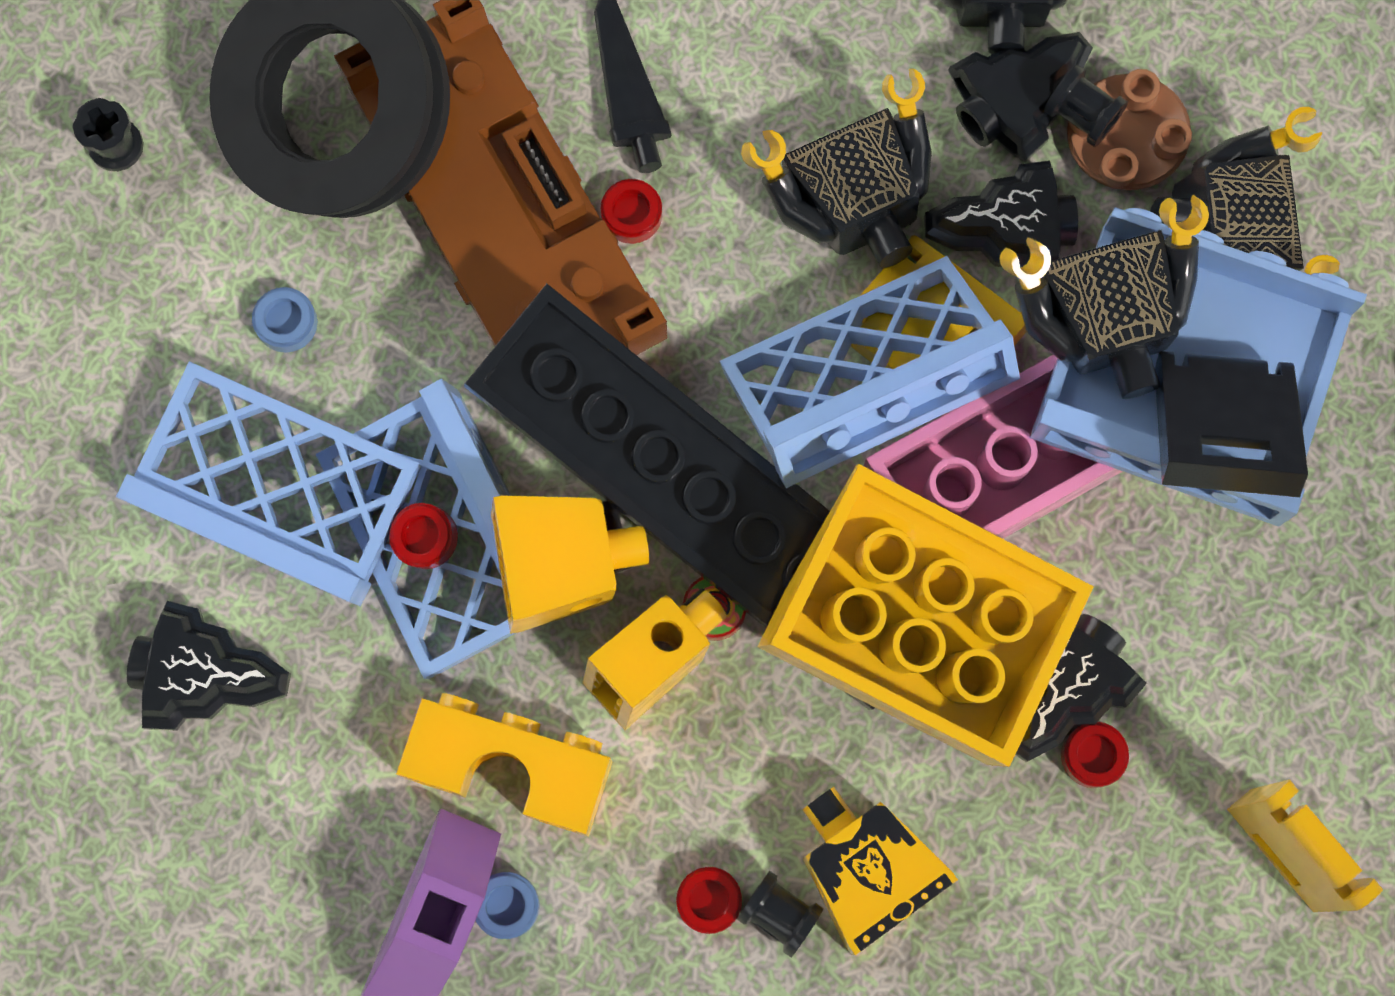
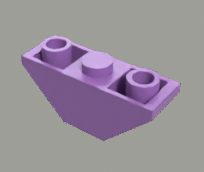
(435, 909)

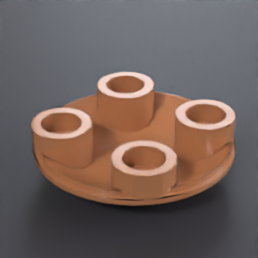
(1144, 142)

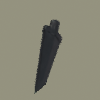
(631, 102)

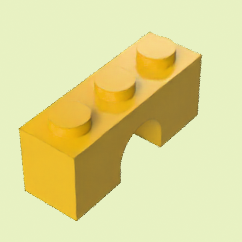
(453, 742)

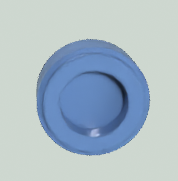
(284, 319)
(508, 906)

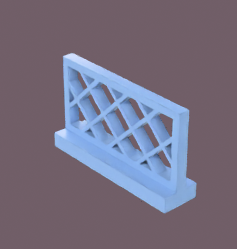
(888, 398)
(477, 480)
(249, 534)

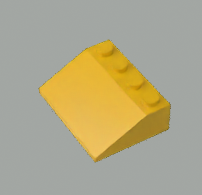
(927, 617)

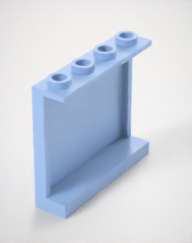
(1238, 310)

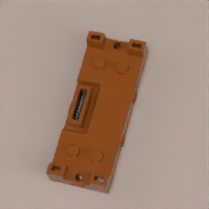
(506, 195)

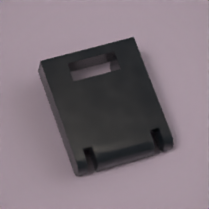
(1230, 406)

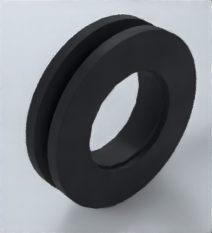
(404, 131)

